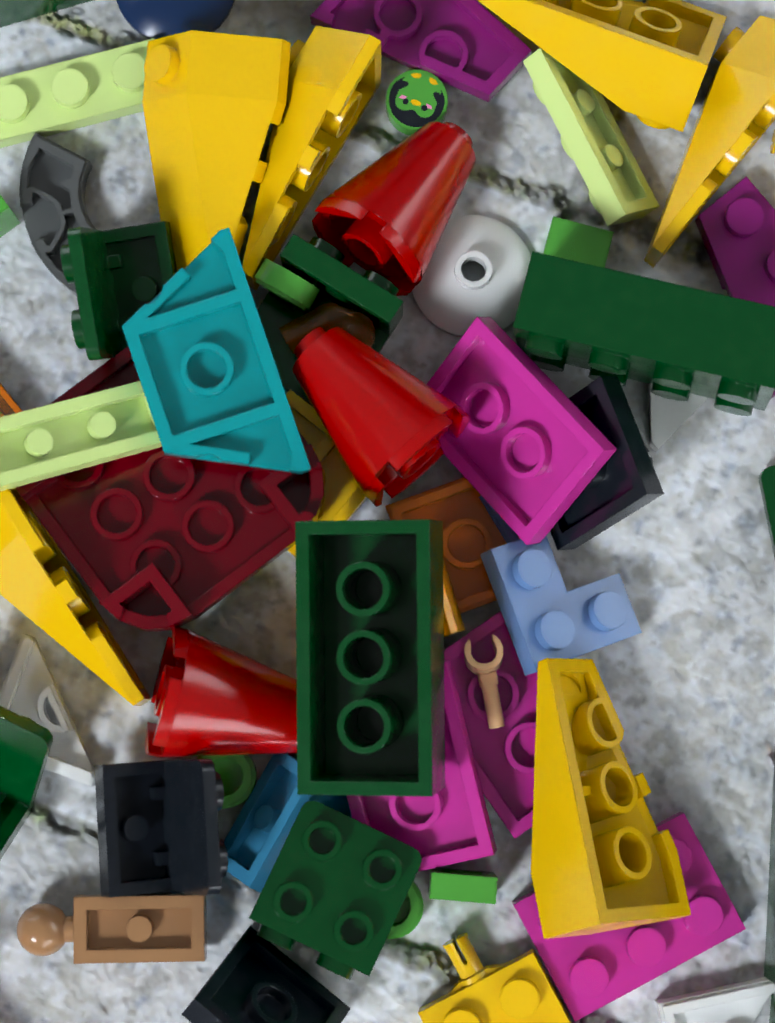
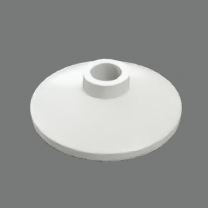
(455, 302)

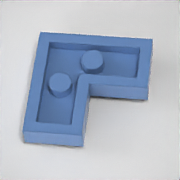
(548, 618)

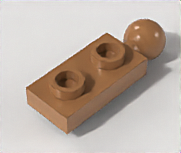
(120, 928)

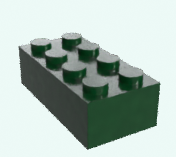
(647, 333)
(370, 657)

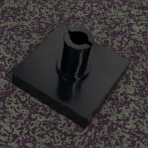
(625, 479)
(263, 987)

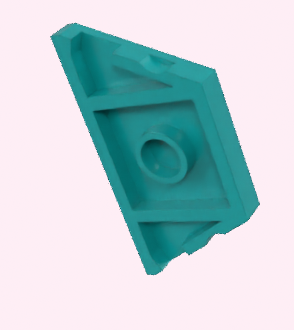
(213, 368)

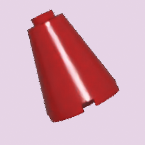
(399, 204)
(374, 411)
(219, 702)

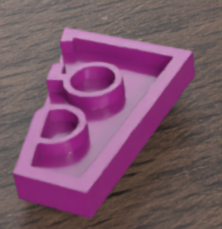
(445, 37)
(741, 243)

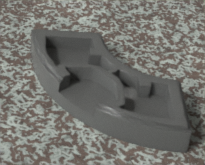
(53, 199)

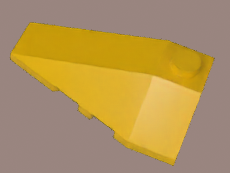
(630, 51)
(326, 95)
(729, 124)
(206, 127)
(49, 593)
(592, 835)

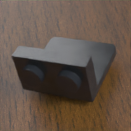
(160, 827)

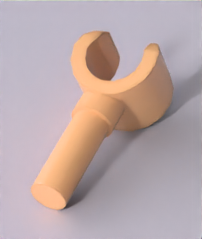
(488, 681)

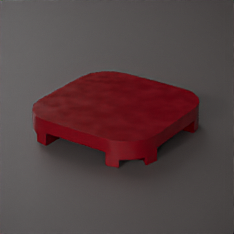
(166, 531)

